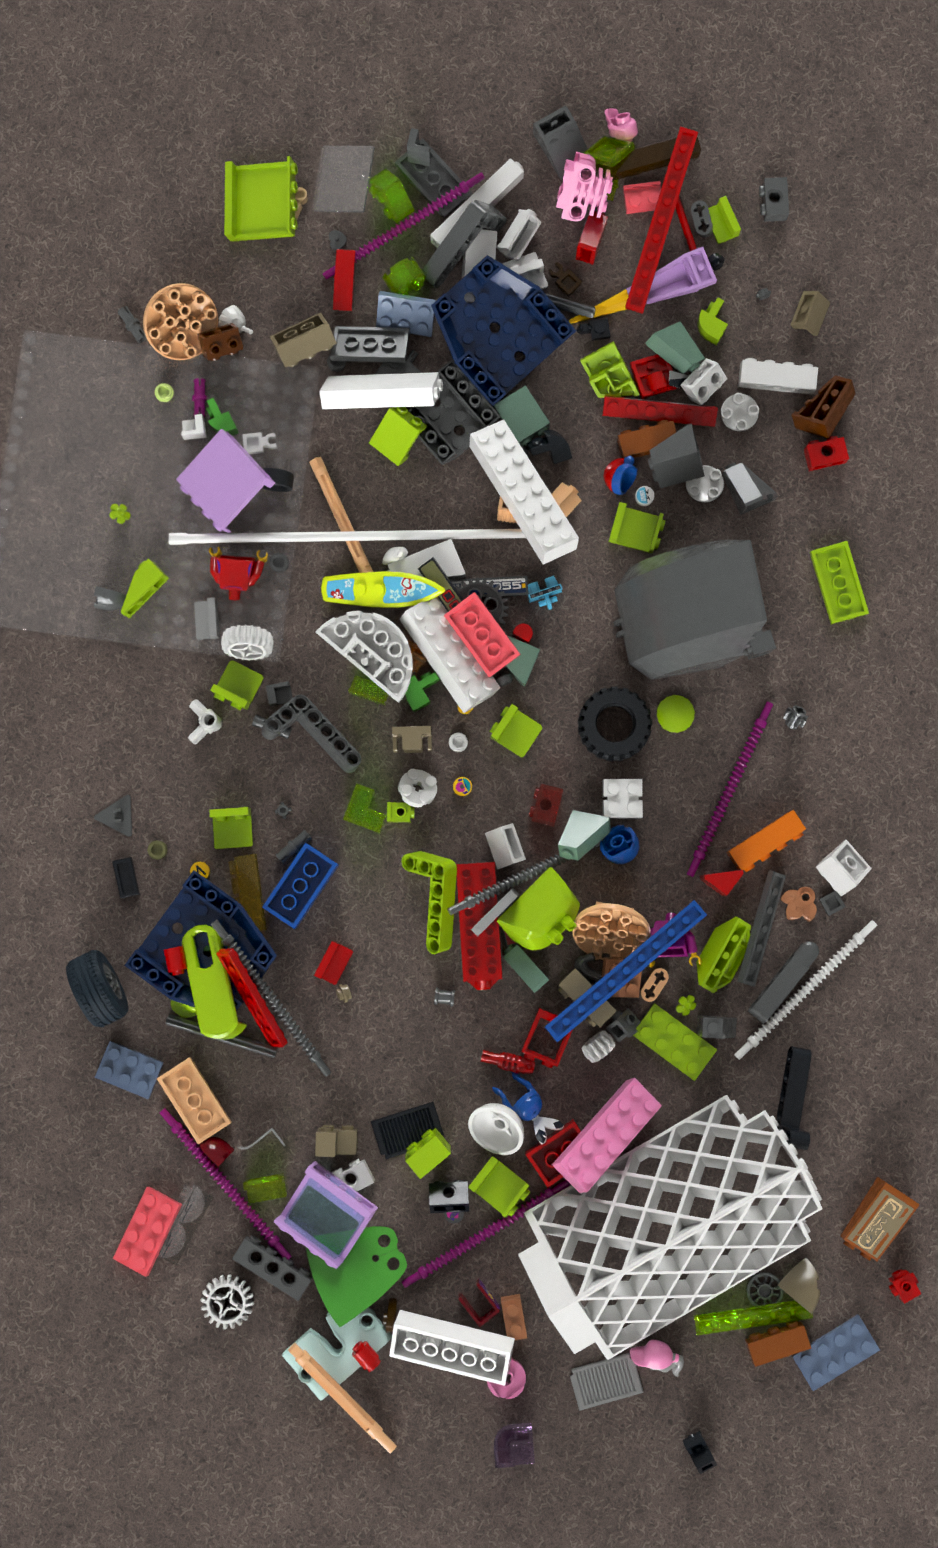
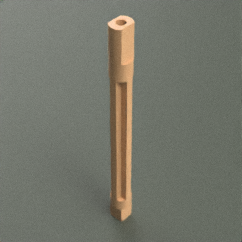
(339, 513)
(325, 1380)

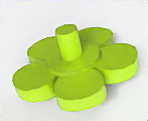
(120, 513)
(686, 1004)

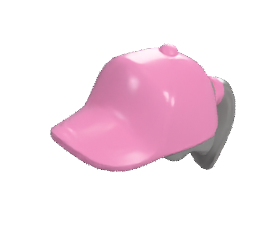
(657, 1356)

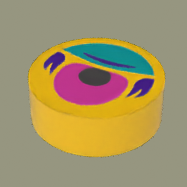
(462, 786)

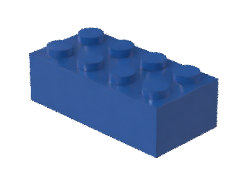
(300, 886)

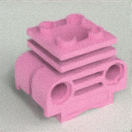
(583, 188)

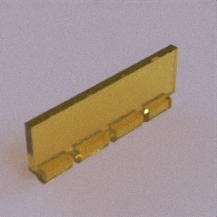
(248, 887)

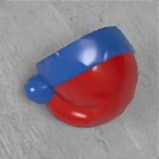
(620, 475)

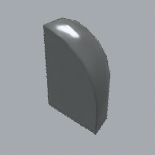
(108, 599)

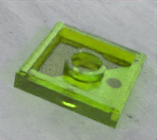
(610, 150)

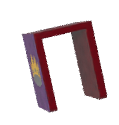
(487, 1316)

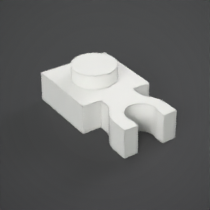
(255, 443)

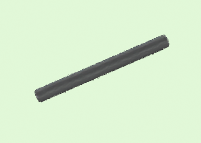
(238, 1041)

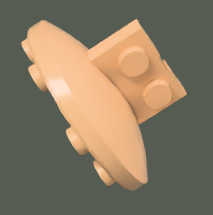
(176, 318)
(610, 930)

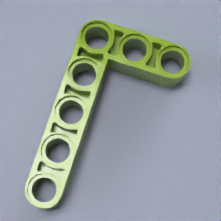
(441, 896)

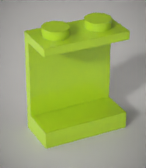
(636, 529)
(500, 1187)

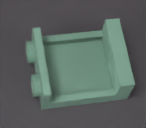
(522, 416)

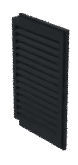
(403, 1128)

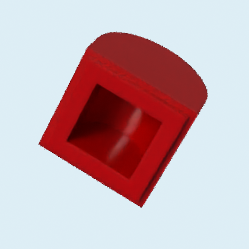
(523, 633)

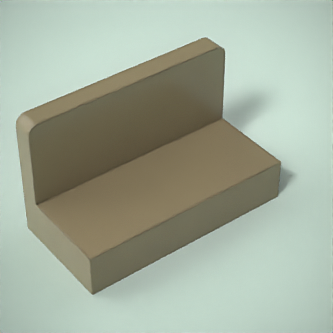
(810, 312)

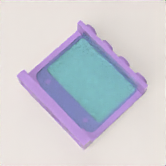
(326, 1215)

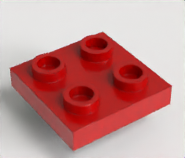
(651, 375)

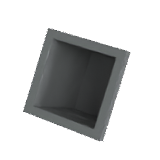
(676, 459)

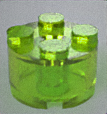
(405, 277)

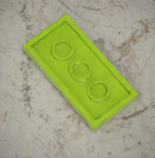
(839, 582)
(674, 1042)

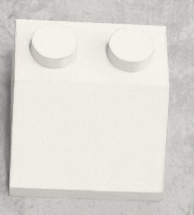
(843, 868)

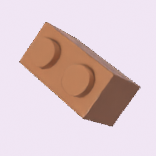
(514, 1317)

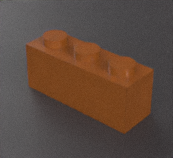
(641, 441)
(777, 1343)

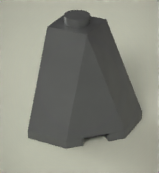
(747, 488)

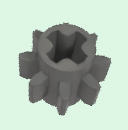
(795, 717)

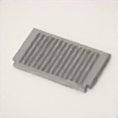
(605, 1381)

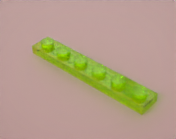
(750, 1317)

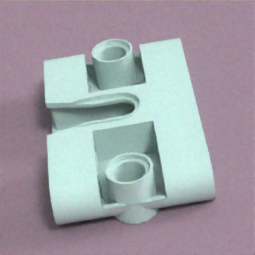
(338, 1362)

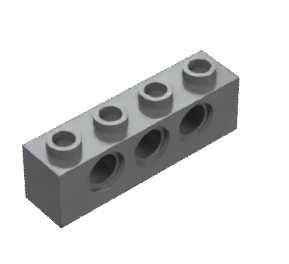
(261, 1267)

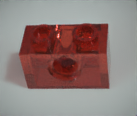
(553, 795)

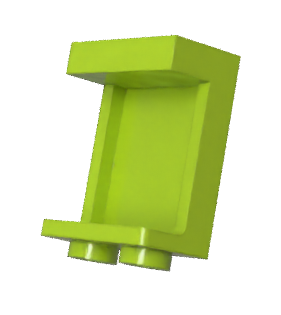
(397, 434)

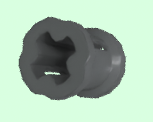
(444, 997)

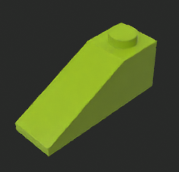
(145, 583)

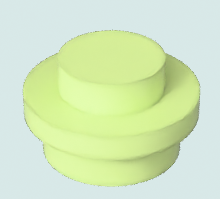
(164, 392)

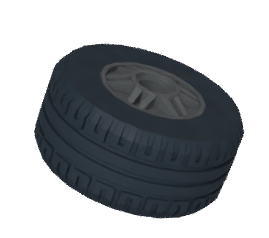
(97, 988)

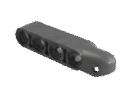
(784, 981)

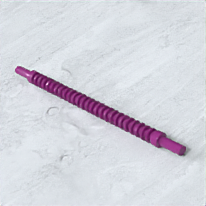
(462, 188)
(760, 723)
(273, 1240)
(423, 1272)

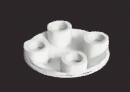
(739, 412)
(707, 487)

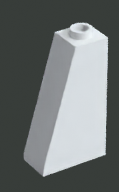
(443, 553)

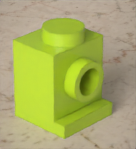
(392, 808)

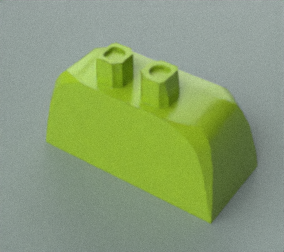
(541, 913)

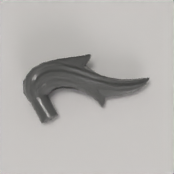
(584, 969)

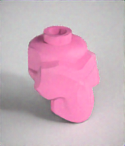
(621, 125)

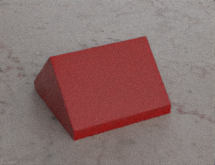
(722, 882)

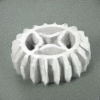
(247, 642)
(220, 1317)

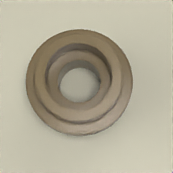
(343, 993)

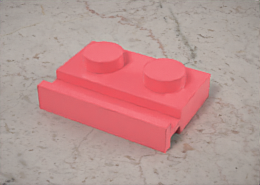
(641, 196)

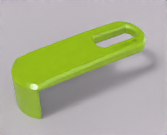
(211, 988)

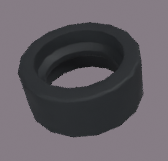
(282, 478)

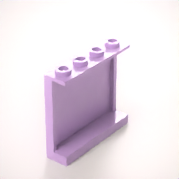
(223, 479)

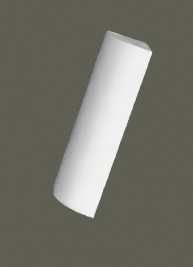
(482, 246)

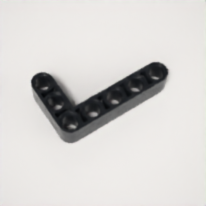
(793, 1096)

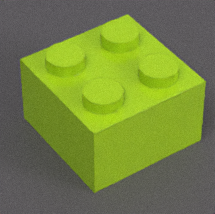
(427, 1152)

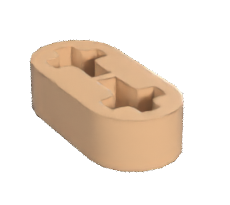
(658, 987)

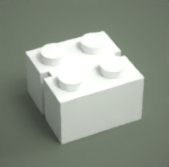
(622, 798)

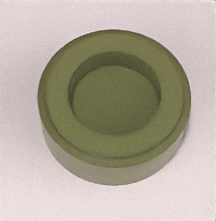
(157, 850)

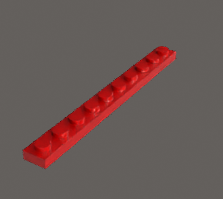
(661, 220)

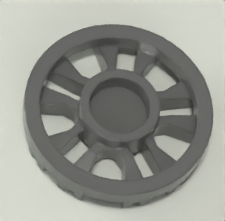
(764, 1289)

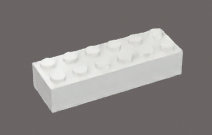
(448, 654)
(452, 1347)

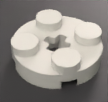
(420, 778)

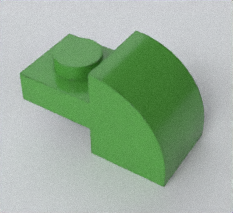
(221, 421)

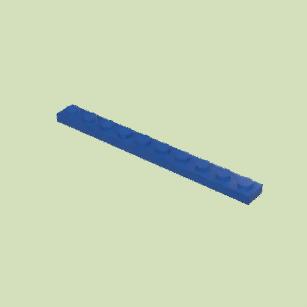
(625, 971)

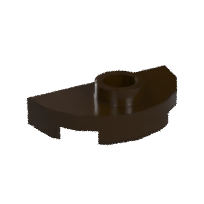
(389, 1318)

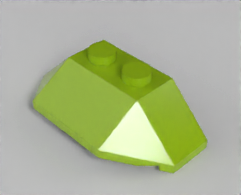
(723, 954)

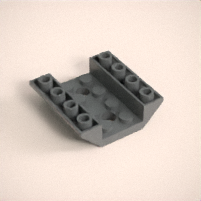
(459, 407)

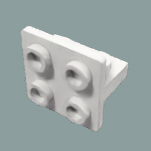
(530, 268)

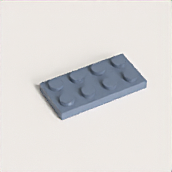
(836, 1352)

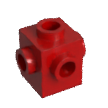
(904, 1285)

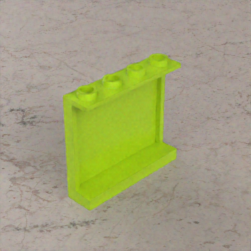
(260, 200)

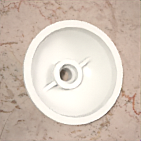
(497, 1128)

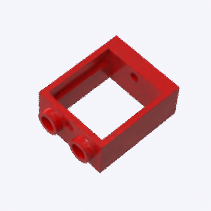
(531, 1054)

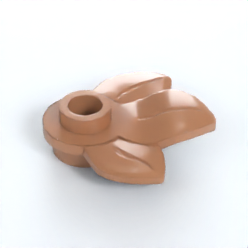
(798, 906)

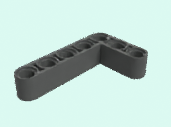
(460, 238)
(314, 729)

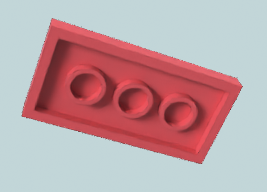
(482, 634)
(147, 1231)

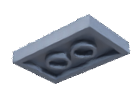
(405, 312)
(129, 1069)

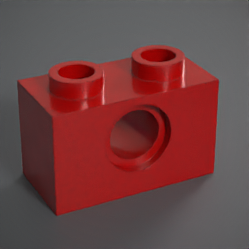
(815, 458)

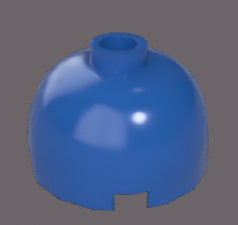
(620, 845)

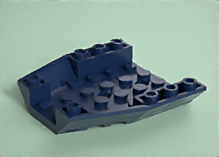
(525, 321)
(196, 905)

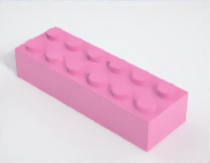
(606, 1135)

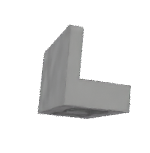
(207, 619)

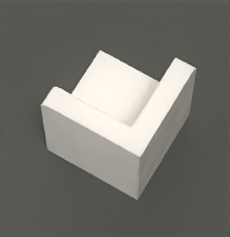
(194, 428)

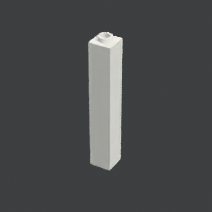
(490, 192)

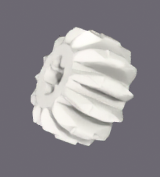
(598, 1046)

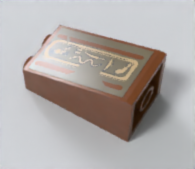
(878, 1220)

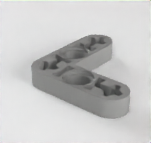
(495, 912)

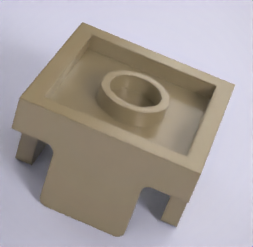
(412, 738)

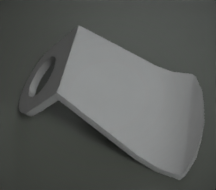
(246, 1147)

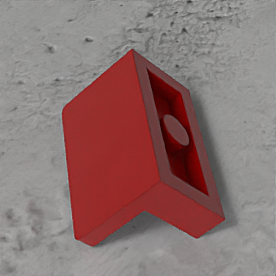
(333, 963)

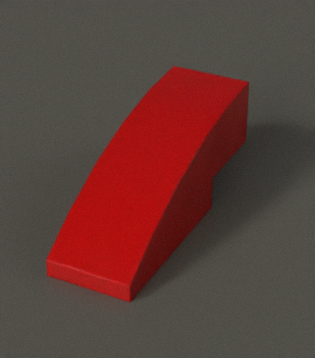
(344, 280)

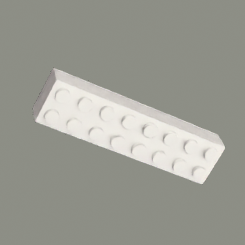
(523, 492)

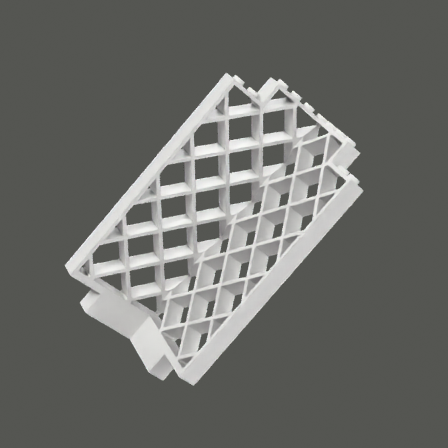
(686, 1235)

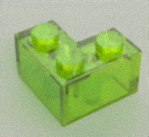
(391, 193)
(359, 812)

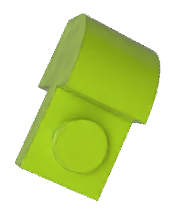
(710, 326)

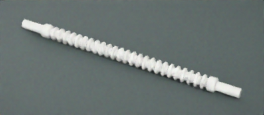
(753, 1041)

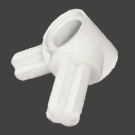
(204, 715)

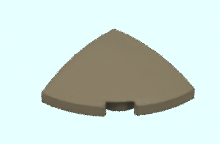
(802, 1285)

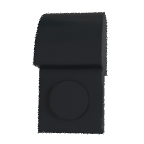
(554, 443)
(699, 1452)

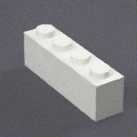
(778, 376)

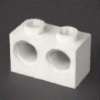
(704, 381)

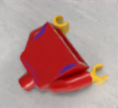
(236, 572)

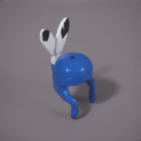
(529, 1107)

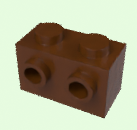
(220, 342)

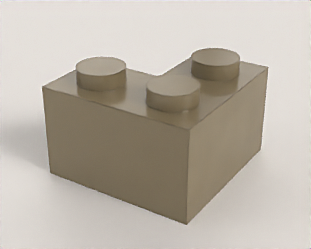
(336, 1141)

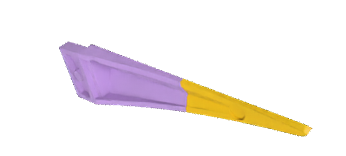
(678, 278)

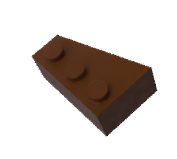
(826, 408)

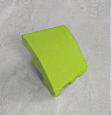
(609, 373)

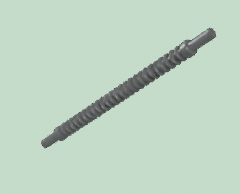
(470, 901)
(314, 1056)

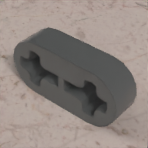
(706, 218)

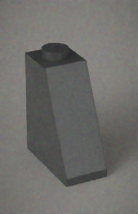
(716, 1027)

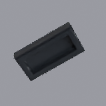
(126, 877)

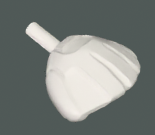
(234, 315)
(394, 554)

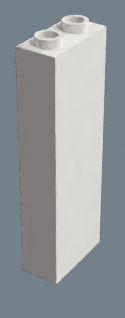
(381, 390)

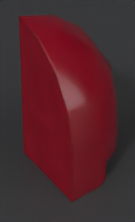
(216, 1149)

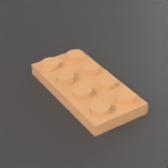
(194, 1100)

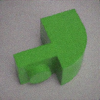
(415, 693)

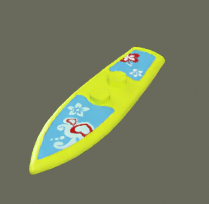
(379, 589)

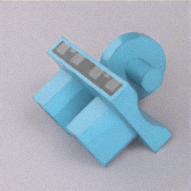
(537, 594)

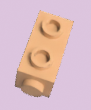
(566, 498)

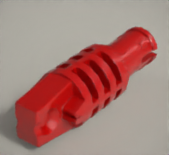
(509, 1062)

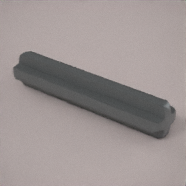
(572, 306)

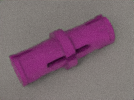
(199, 397)

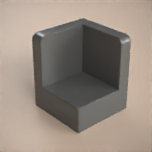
(279, 693)

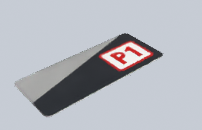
(676, 379)

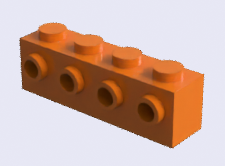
(767, 840)

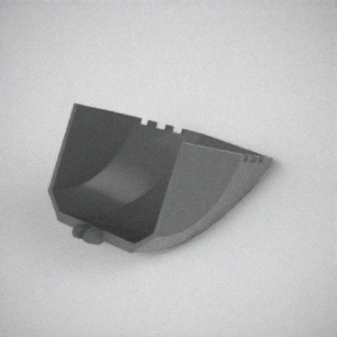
(690, 608)

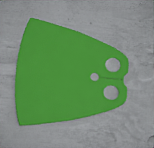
(358, 1279)

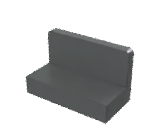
(417, 153)

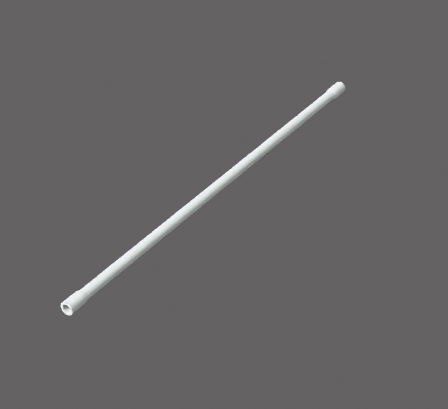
(184, 538)

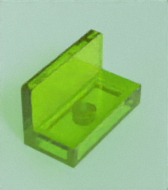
(368, 690)
(265, 1188)

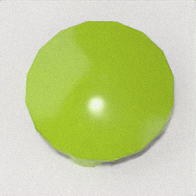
(675, 713)

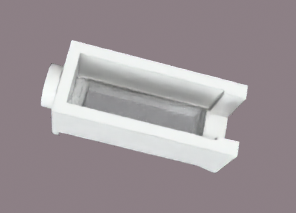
(519, 234)

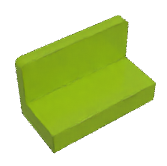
(724, 221)

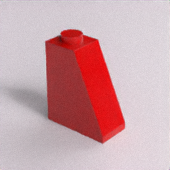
(591, 238)

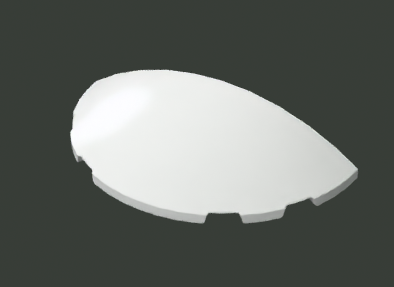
(373, 647)

